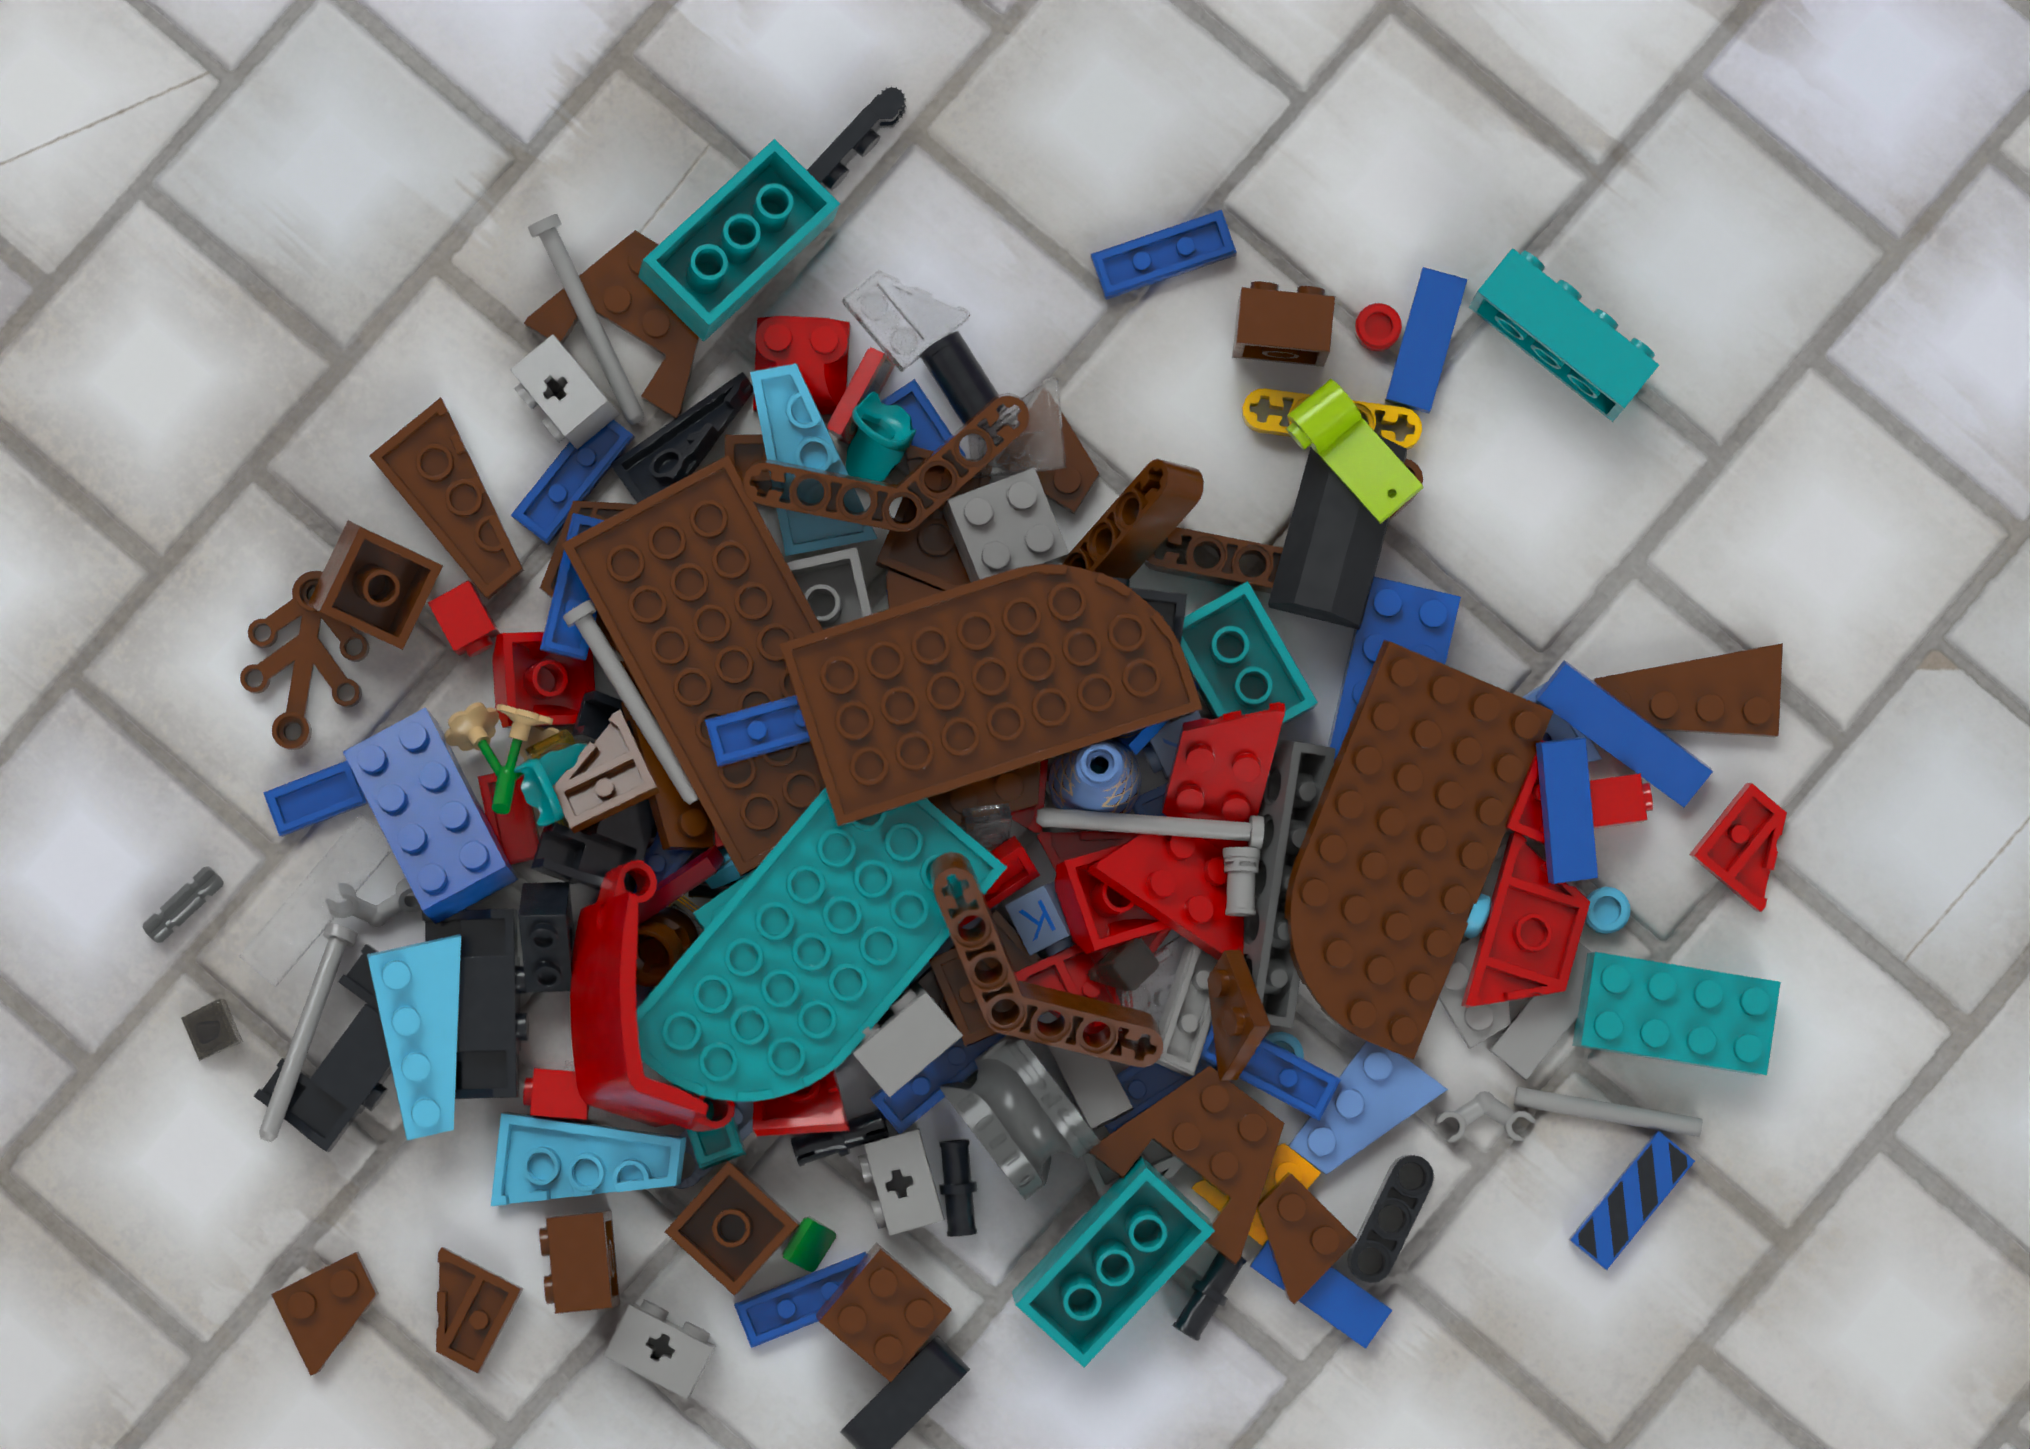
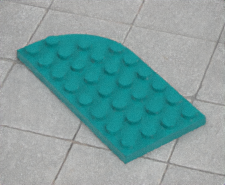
(806, 953)

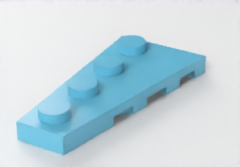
(798, 436)
(419, 1021)
(567, 1158)

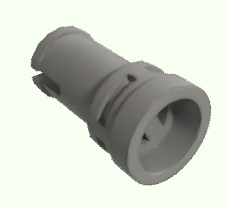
(1241, 866)

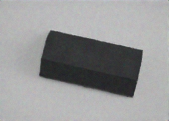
(1329, 549)

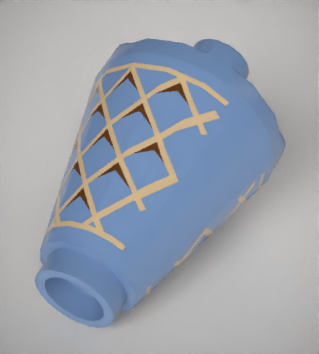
(1079, 788)

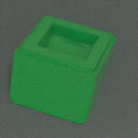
(809, 1244)

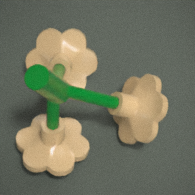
(476, 728)

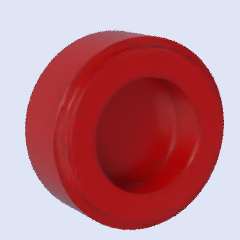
(1378, 327)

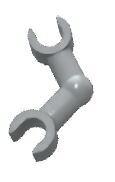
(373, 914)
(1484, 1104)

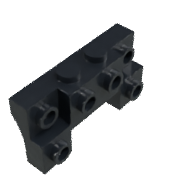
(607, 844)
(488, 1001)
(347, 1077)

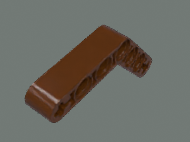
(883, 493)
(1139, 520)
(1230, 552)
(1030, 998)

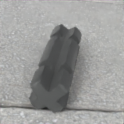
(183, 904)

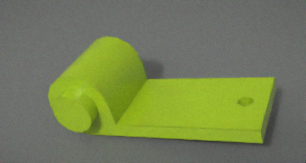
(1353, 450)

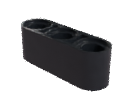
(1410, 1204)
(906, 1398)

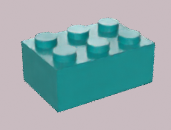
(1242, 658)

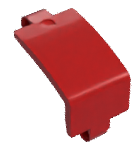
(606, 1016)

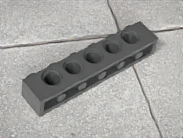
(1287, 805)

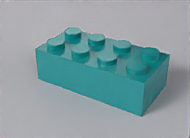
(738, 240)
(1563, 333)
(1676, 1013)
(1112, 1261)

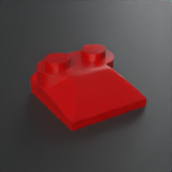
(816, 346)
(539, 679)
(1094, 911)

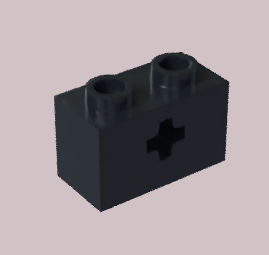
(547, 936)

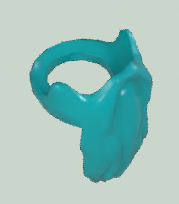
(879, 438)
(540, 778)

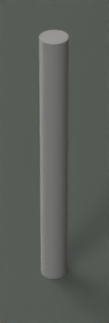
(1608, 1111)

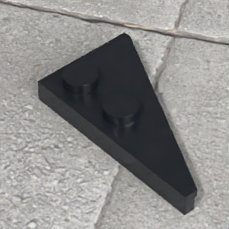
(682, 443)

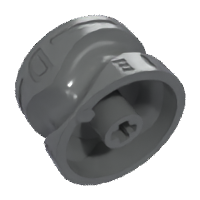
(1020, 1114)

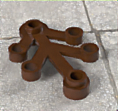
(305, 652)

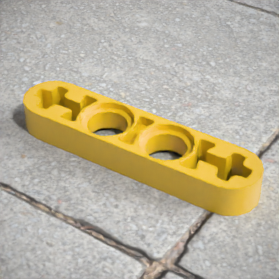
(1276, 399)

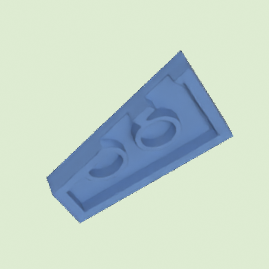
(1371, 1099)

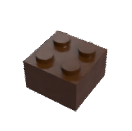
(1283, 324)
(375, 585)
(732, 1227)
(580, 1262)
(883, 1312)

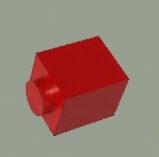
(464, 620)
(1620, 801)
(554, 1094)

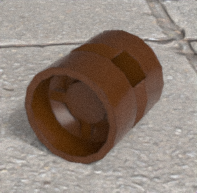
(661, 944)

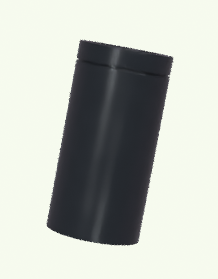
(959, 376)

